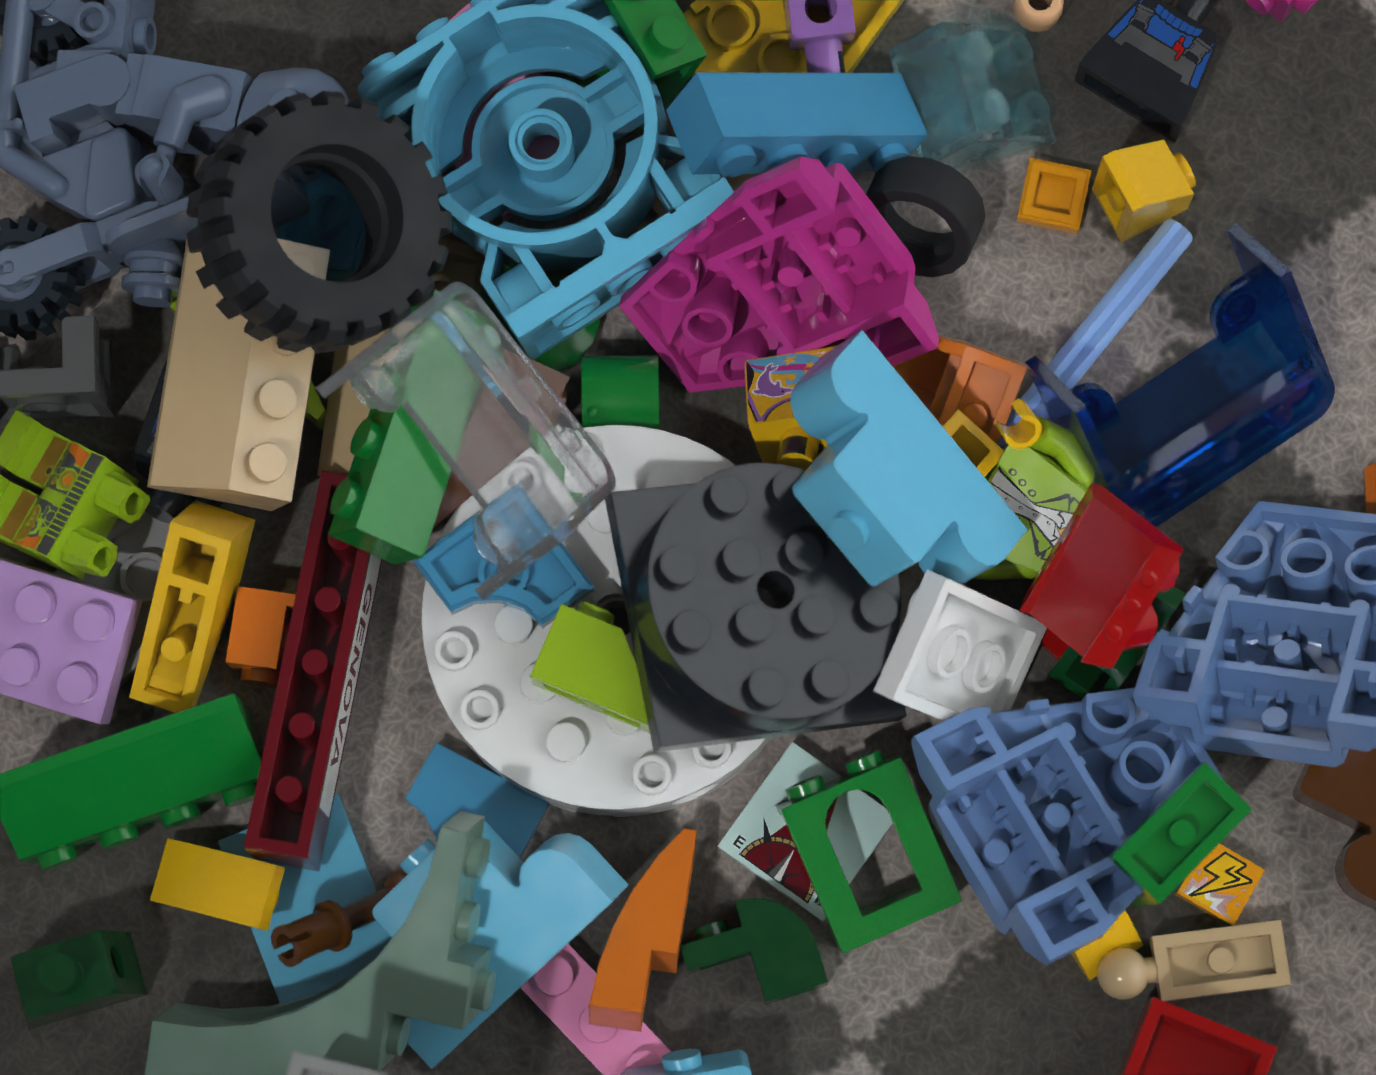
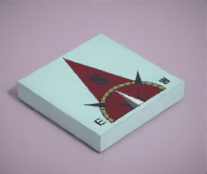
(766, 849)

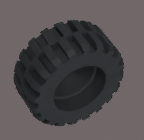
(384, 178)

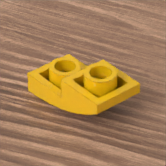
(217, 884)

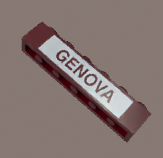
(313, 694)

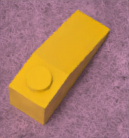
(190, 604)

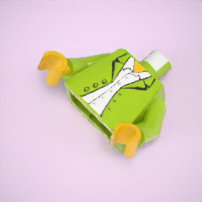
(1042, 483)

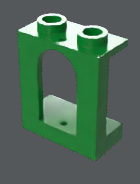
(805, 820)

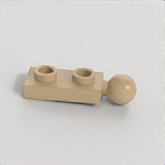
(1200, 963)

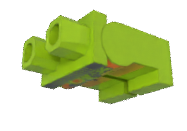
(77, 503)

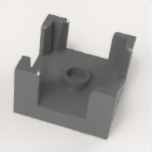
(73, 391)

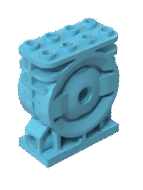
(445, 80)

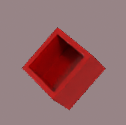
(1185, 1043)

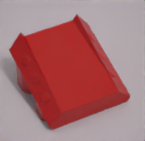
(1104, 579)

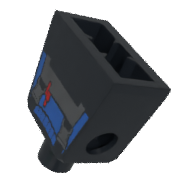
(1153, 62)

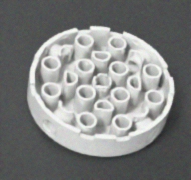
(541, 739)

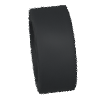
(946, 194)

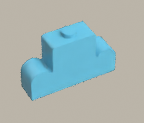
(891, 475)
(524, 916)

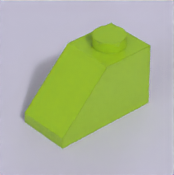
(591, 664)

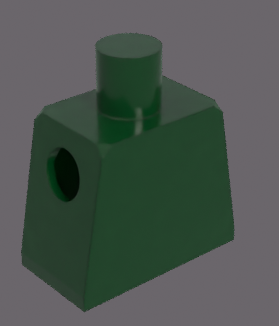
(77, 976)

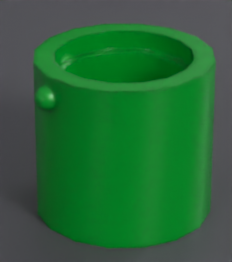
(620, 390)

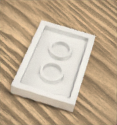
(958, 651)

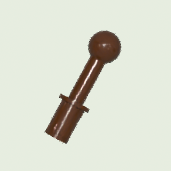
(329, 925)

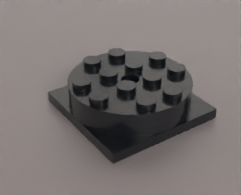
(706, 645)

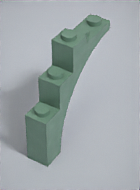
(364, 1018)

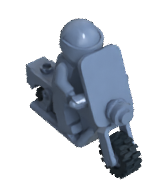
(72, 131)

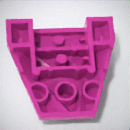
(777, 272)

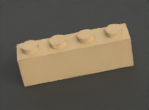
(230, 401)

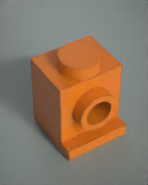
(259, 634)

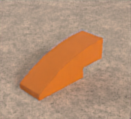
(644, 937)

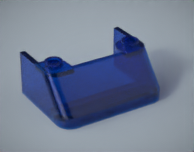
(1212, 408)

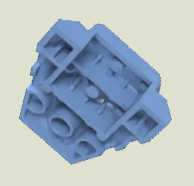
(1276, 641)
(1043, 802)

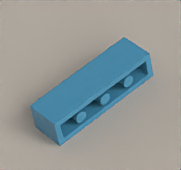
(766, 119)

